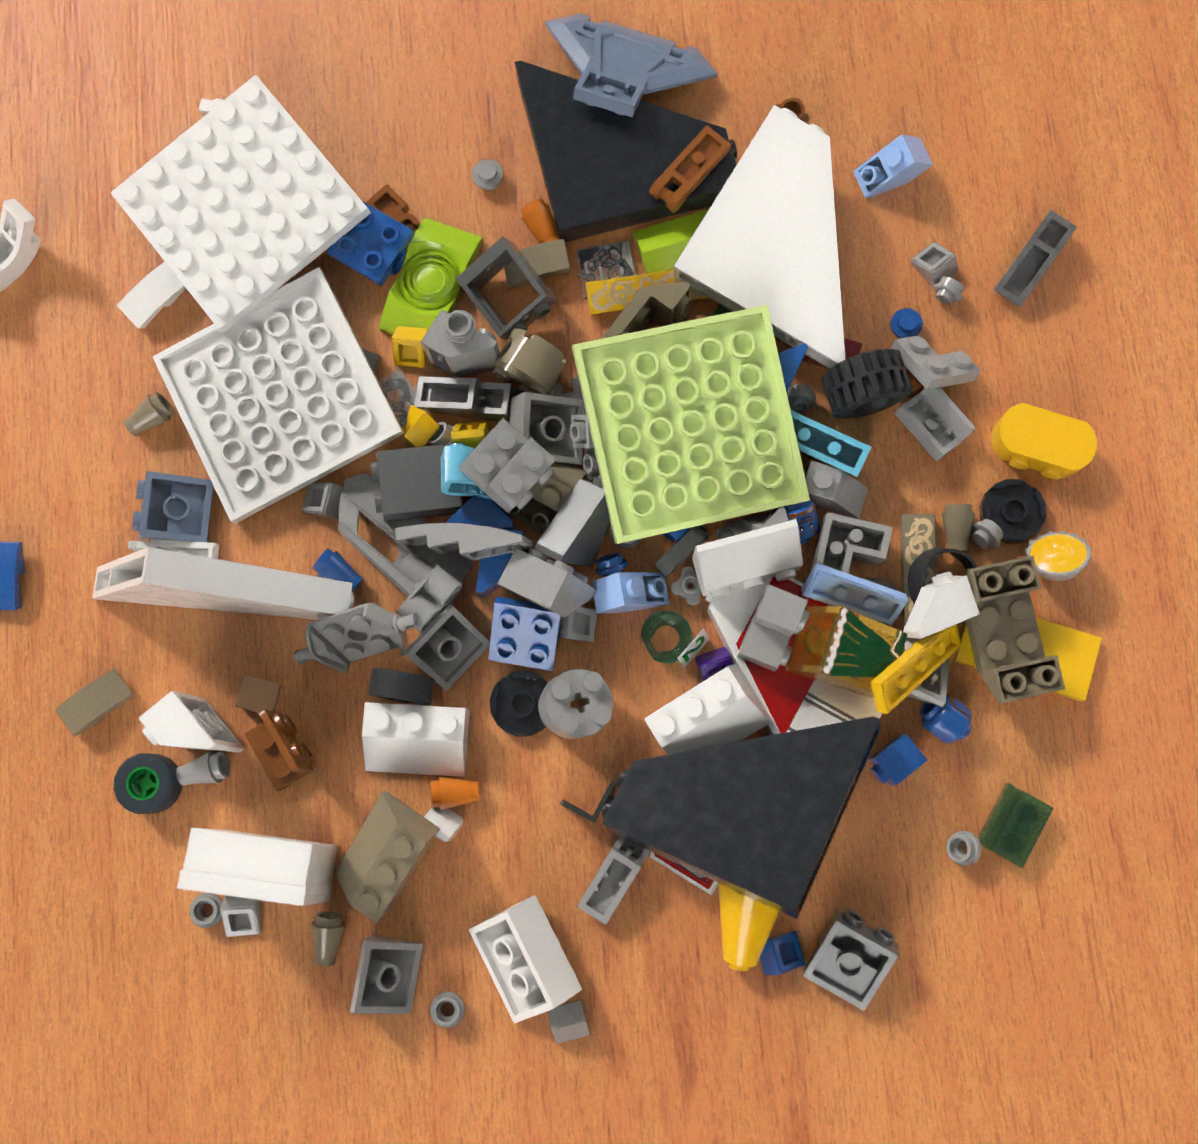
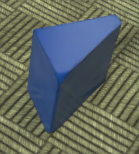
(782, 954)

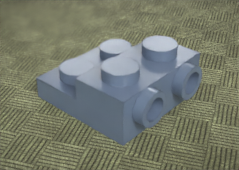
(173, 508)

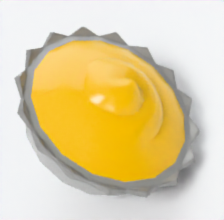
(1059, 555)

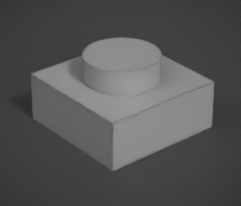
(579, 625)

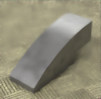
(1035, 258)
(465, 397)

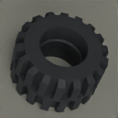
(867, 383)

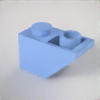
(893, 166)
(630, 592)

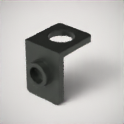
(606, 797)

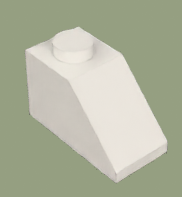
(941, 606)

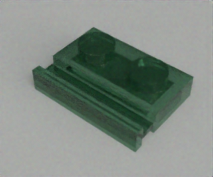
(1014, 825)

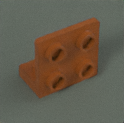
(279, 749)

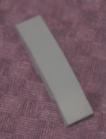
(470, 540)
(613, 879)

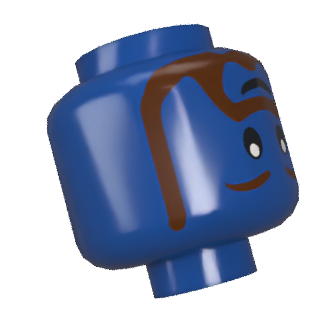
(806, 517)
(947, 722)

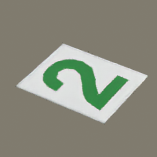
(693, 648)

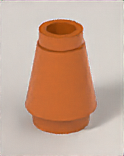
(540, 221)
(452, 792)

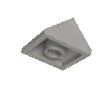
(447, 647)
(386, 976)

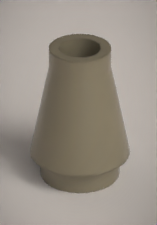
(149, 414)
(958, 525)
(326, 935)

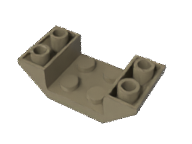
(660, 303)
(1007, 633)

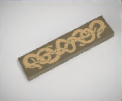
(916, 536)

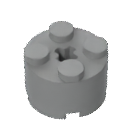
(594, 700)

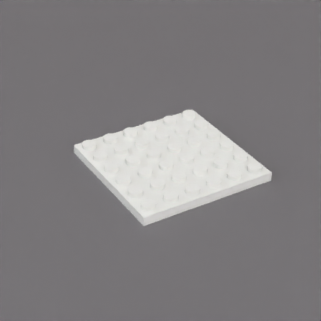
(240, 203)
(278, 396)

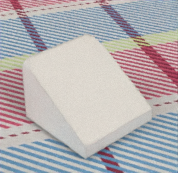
(447, 821)

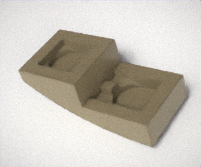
(545, 258)
(93, 702)

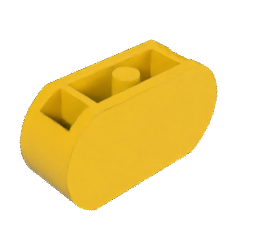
(1043, 441)

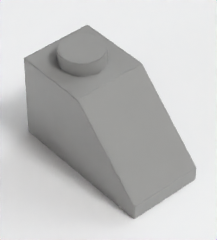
(835, 489)

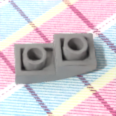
(582, 438)

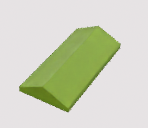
(664, 242)

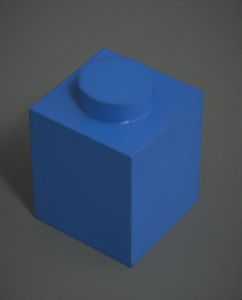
(896, 760)

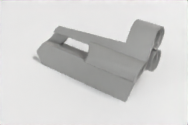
(421, 573)

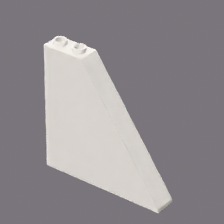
(776, 238)
(220, 585)

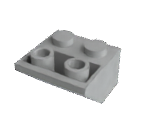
(460, 358)
(546, 582)

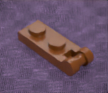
(690, 168)

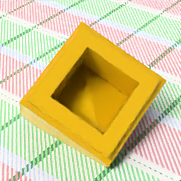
(419, 427)

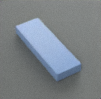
(854, 594)

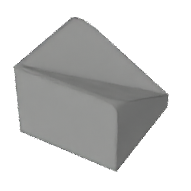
(775, 517)

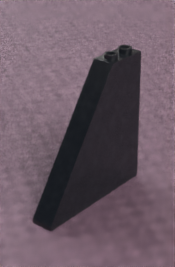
(606, 162)
(747, 809)

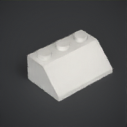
(748, 559)
(710, 714)
(188, 723)
(415, 739)
(525, 960)

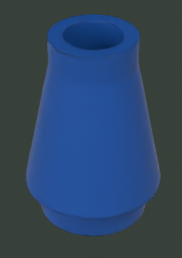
(335, 567)

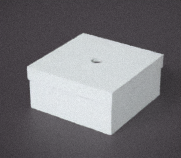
(258, 867)

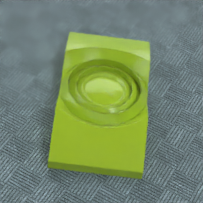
(429, 276)

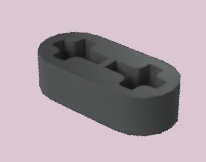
(681, 550)

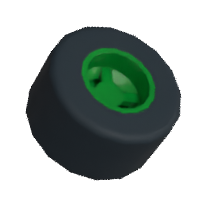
(135, 780)

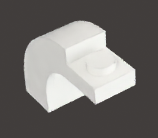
(17, 241)

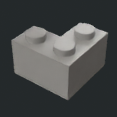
(850, 539)
(772, 625)

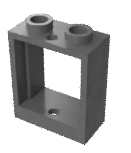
(486, 268)

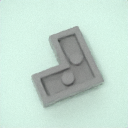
(933, 369)

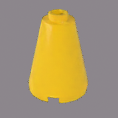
(743, 928)

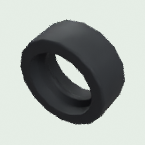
(401, 686)

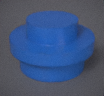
(906, 323)
(610, 564)

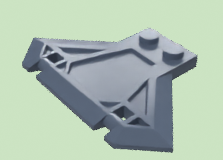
(624, 63)

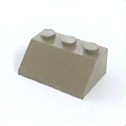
(384, 856)

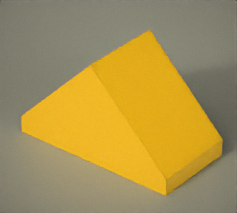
(470, 432)

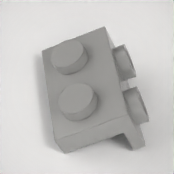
(935, 422)

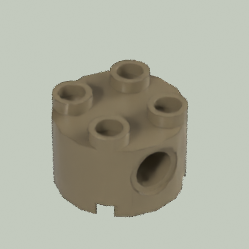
(530, 363)

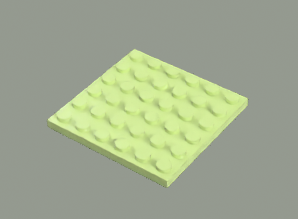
(690, 423)

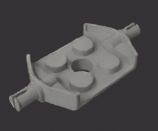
(355, 635)

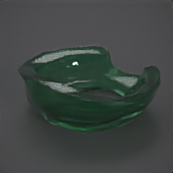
(671, 619)

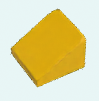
(408, 347)

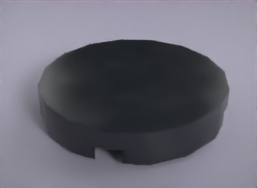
(1015, 509)
(516, 703)

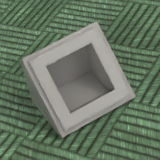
(568, 1022)

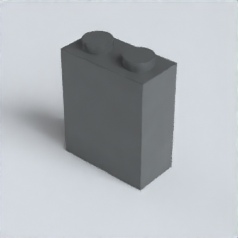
(411, 484)

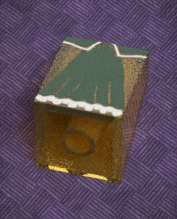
(844, 648)

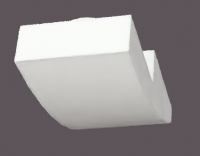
(150, 295)

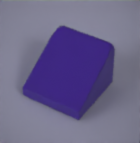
(713, 662)

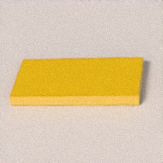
(1075, 652)

